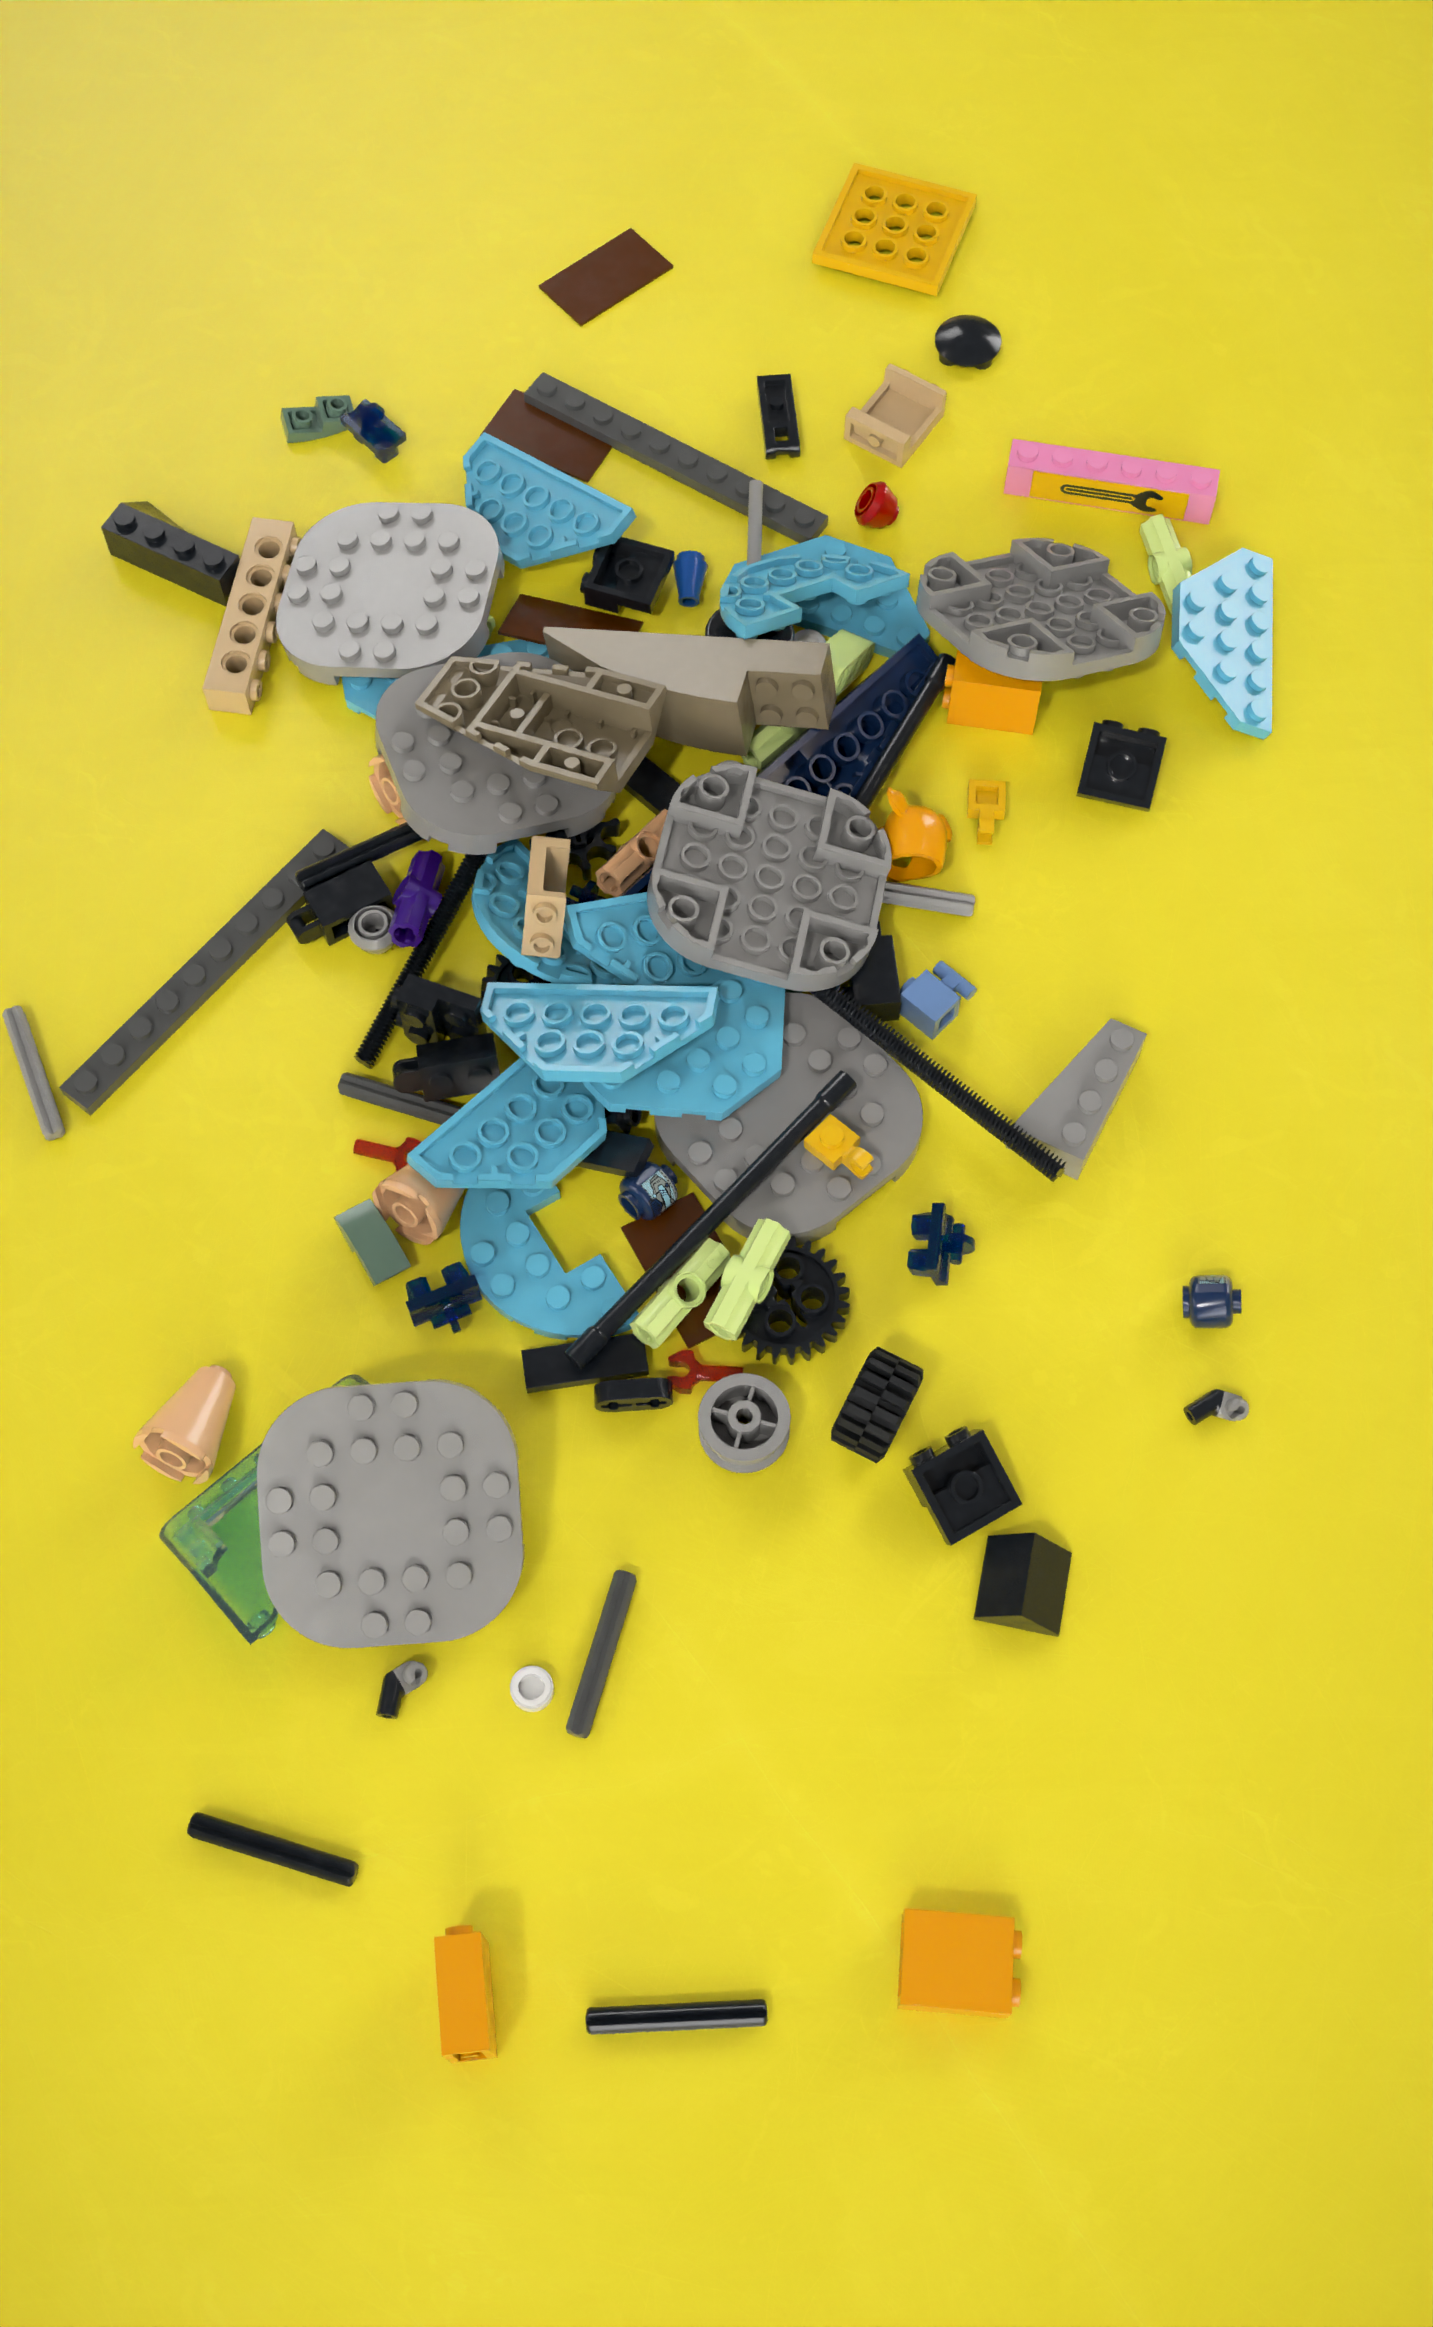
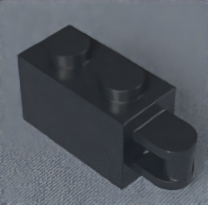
(336, 901)
(877, 981)
(449, 1068)

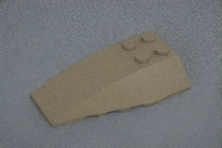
(553, 721)

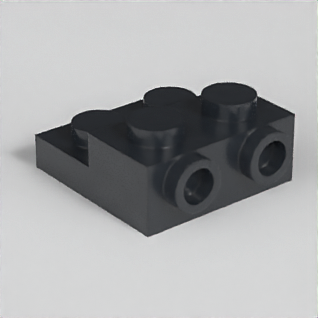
(626, 576)
(1121, 765)
(435, 1011)
(962, 1484)

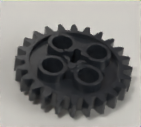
(813, 1281)

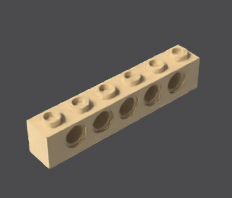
(250, 617)

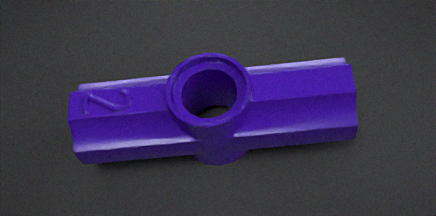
(416, 899)

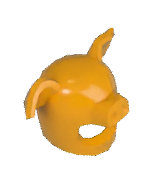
(915, 834)

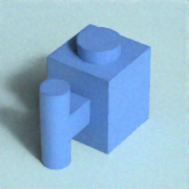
(933, 1002)

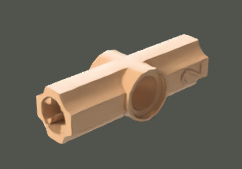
(631, 858)

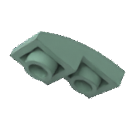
(315, 422)
(372, 1242)

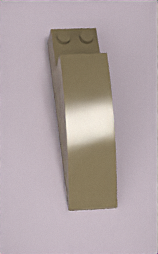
(712, 683)

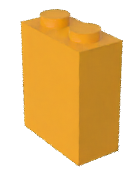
(989, 699)
(958, 1963)
(465, 1995)

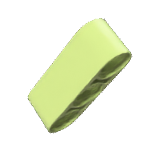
(849, 657)

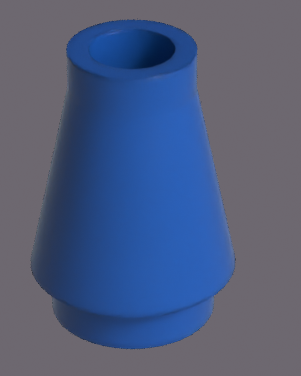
(689, 576)

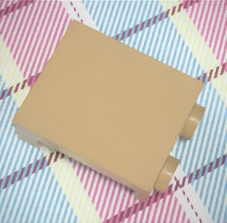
(896, 416)
(545, 897)

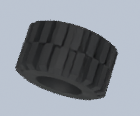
(877, 1404)

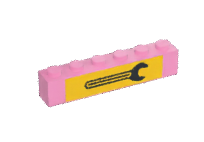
(1111, 481)

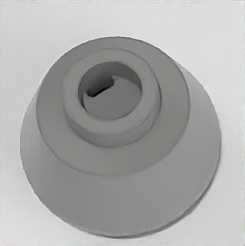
(370, 928)

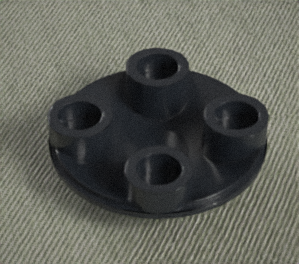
(967, 342)

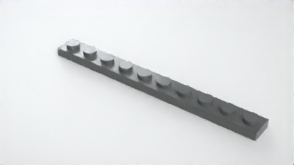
(673, 457)
(195, 981)

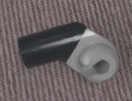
(1218, 1404)
(398, 1684)

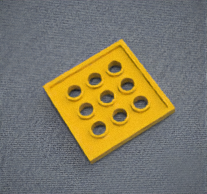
(894, 190)

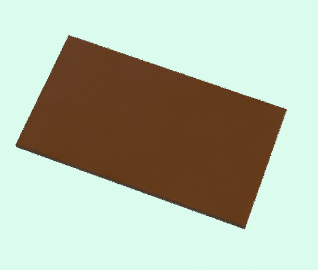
(605, 276)
(547, 438)
(533, 613)
(654, 1237)

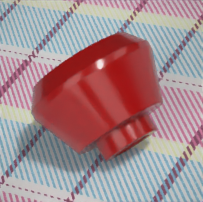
(876, 506)

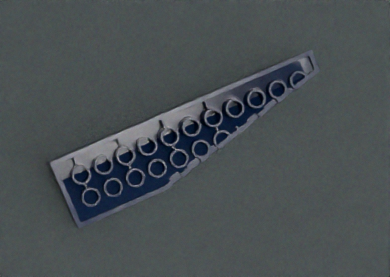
(856, 733)

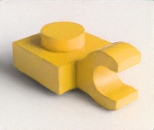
(986, 802)
(838, 1144)

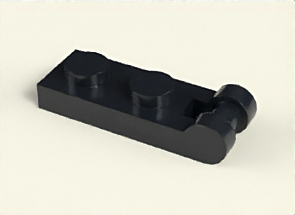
(778, 415)

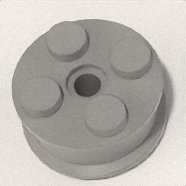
(738, 1445)

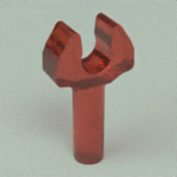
(391, 1154)
(697, 1371)

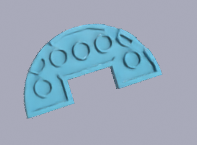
(765, 592)
(500, 912)
(521, 1272)

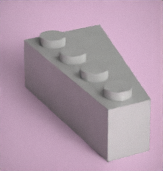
(1082, 1096)

